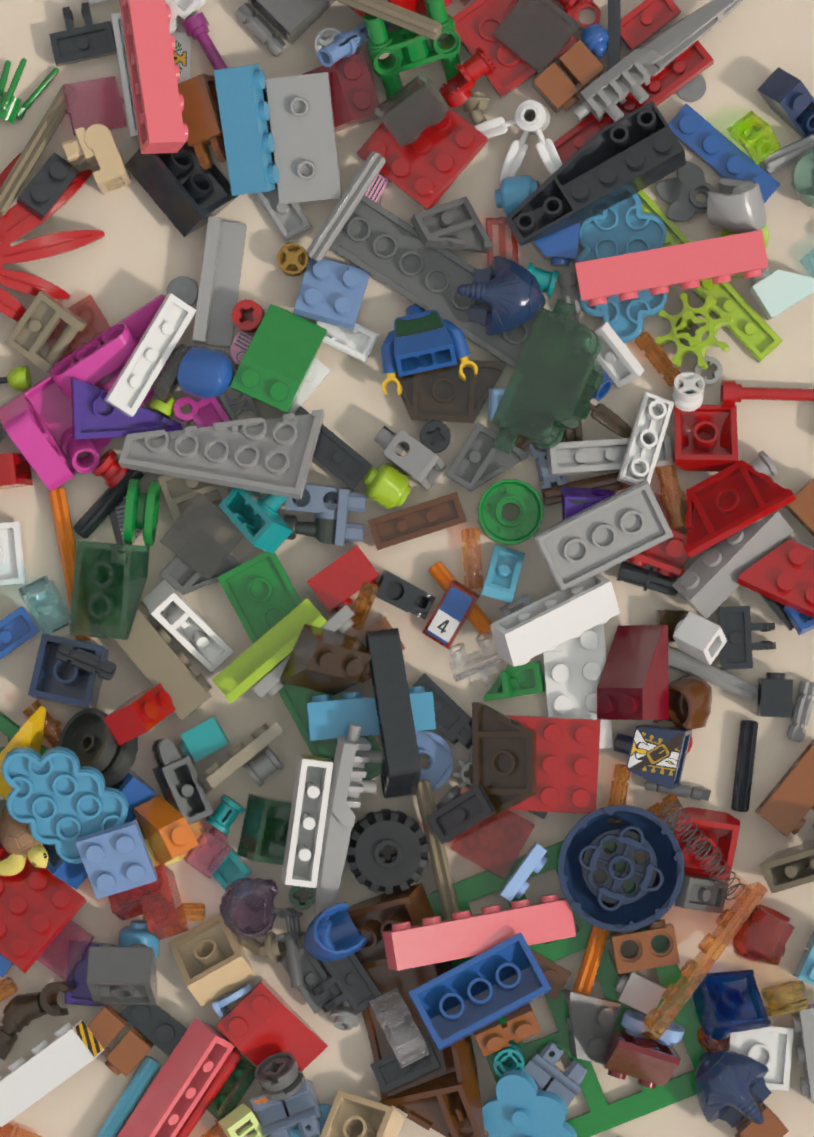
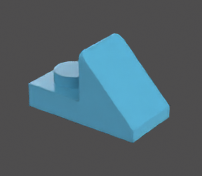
(502, 574)

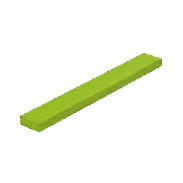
(747, 324)

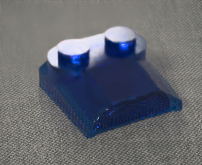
(729, 1004)

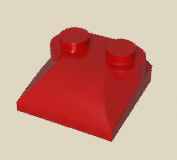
(705, 438)
(720, 830)

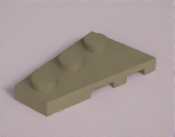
(240, 755)

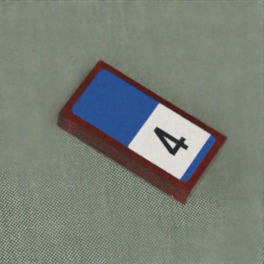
(451, 614)

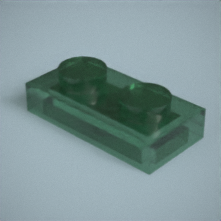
(233, 1089)

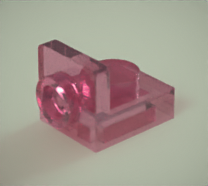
(210, 851)

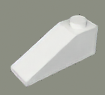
(187, 625)

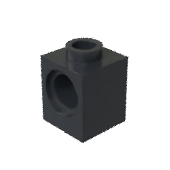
(774, 696)

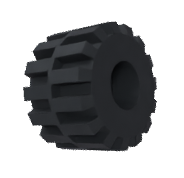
(401, 834)

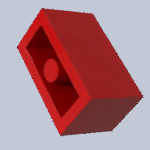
(343, 579)
(139, 714)

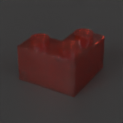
(159, 903)

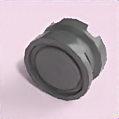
(279, 1076)

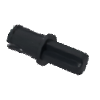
(647, 579)

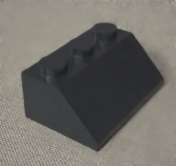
(182, 186)

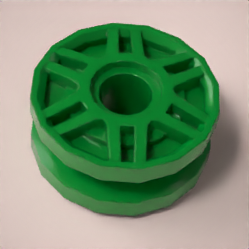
(515, 493)
(141, 511)

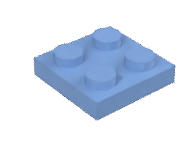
(331, 293)
(116, 859)

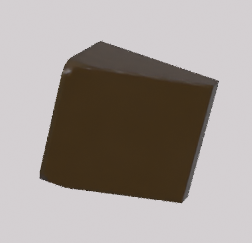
(670, 618)

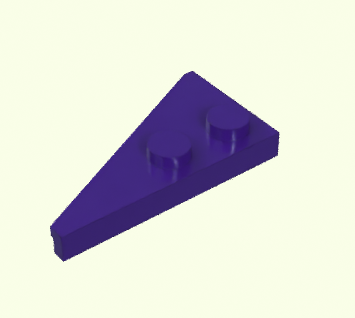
(98, 419)

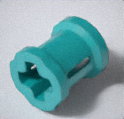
(545, 278)
(225, 814)

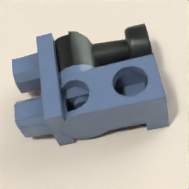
(331, 514)

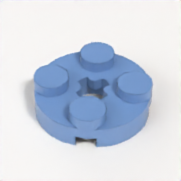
(439, 758)

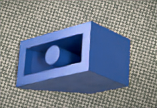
(560, 246)

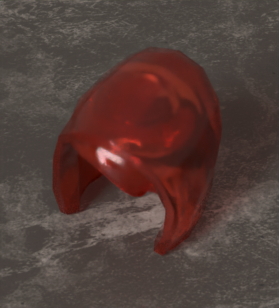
(763, 936)

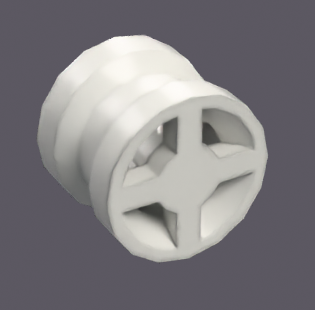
(683, 387)

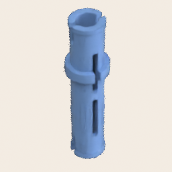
(345, 44)

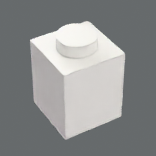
(699, 638)

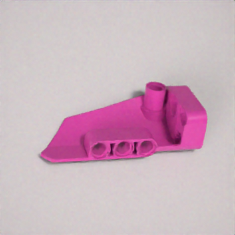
(42, 415)

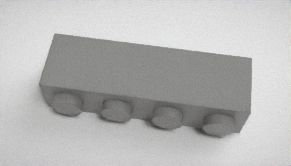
(716, 571)

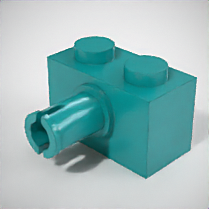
(257, 517)

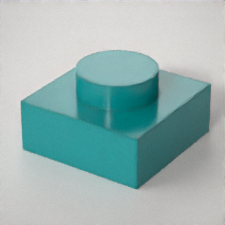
(231, 869)

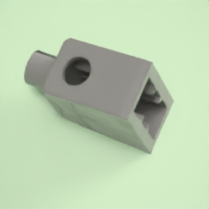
(419, 463)

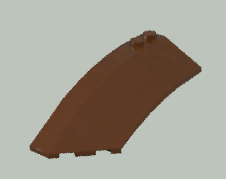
(450, 1095)

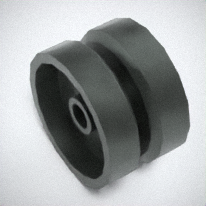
(96, 746)

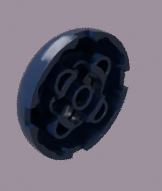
(656, 879)

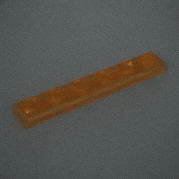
(696, 969)

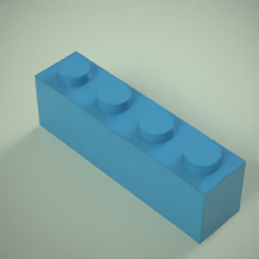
(246, 129)
(332, 718)

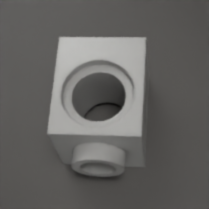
(639, 992)

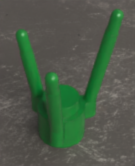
(10, 104)

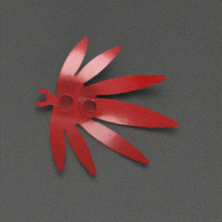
(18, 223)

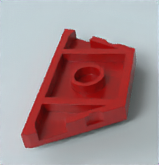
(729, 504)
(784, 577)

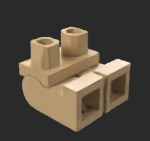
(98, 149)

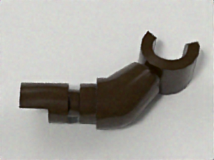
(28, 1007)

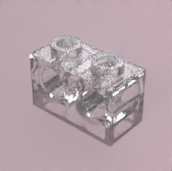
(399, 1027)

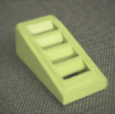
(239, 1117)

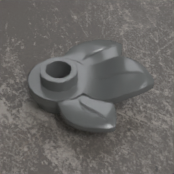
(681, 192)

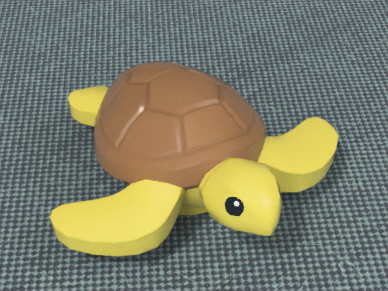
(20, 843)

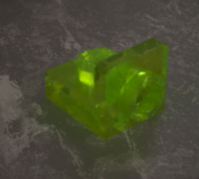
(754, 136)

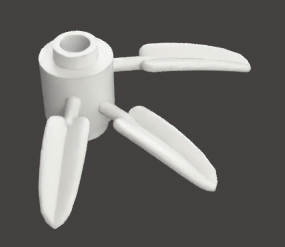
(518, 148)

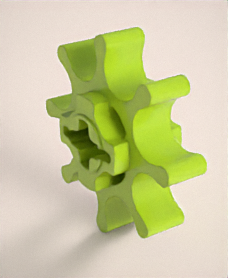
(682, 325)

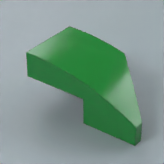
(517, 682)

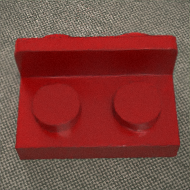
(666, 556)

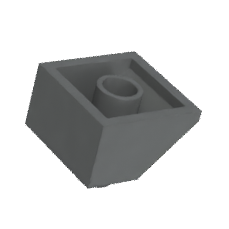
(122, 975)

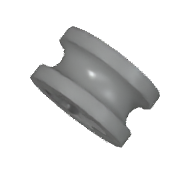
(716, 374)

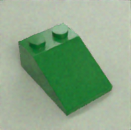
(278, 359)

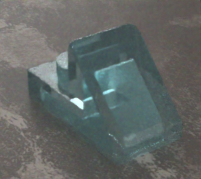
(45, 604)

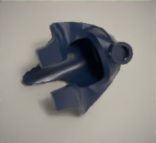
(509, 291)
(725, 1084)

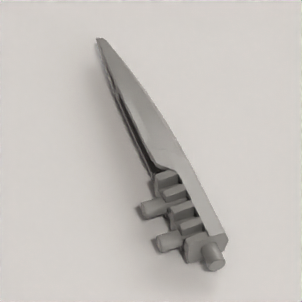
(648, 61)
(345, 787)

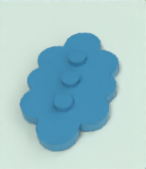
(619, 232)
(60, 798)
(524, 1110)

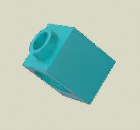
(203, 739)

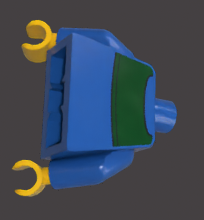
(422, 344)

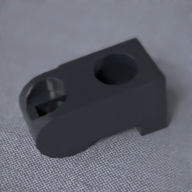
(404, 595)

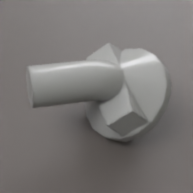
(344, 1017)

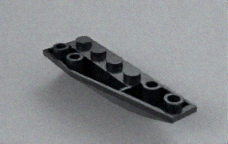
(601, 174)

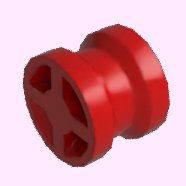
(252, 318)
(110, 469)

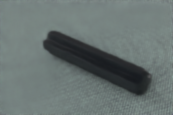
(105, 505)
(744, 765)

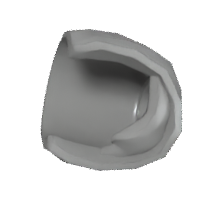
(737, 206)

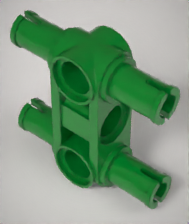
(411, 49)

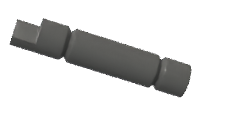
(682, 791)

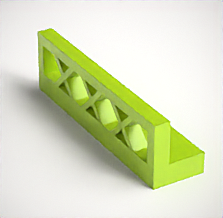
(267, 651)

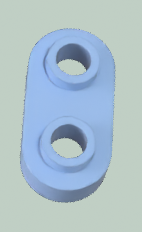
(633, 1022)

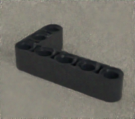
(401, 756)

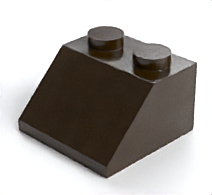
(326, 661)

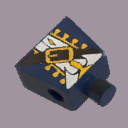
(656, 753)

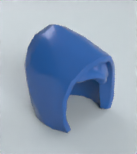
(204, 373)
(333, 934)

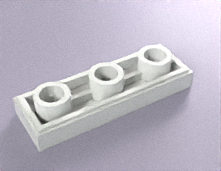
(650, 422)

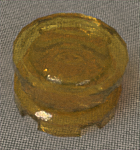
(785, 998)

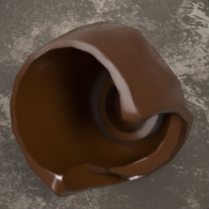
(689, 702)

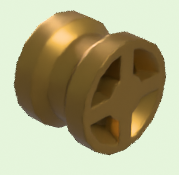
(289, 255)

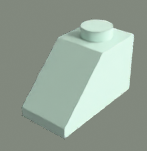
(780, 291)

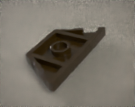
(444, 396)
(503, 758)

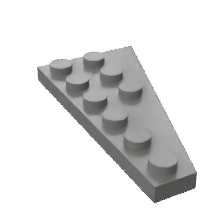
(240, 454)

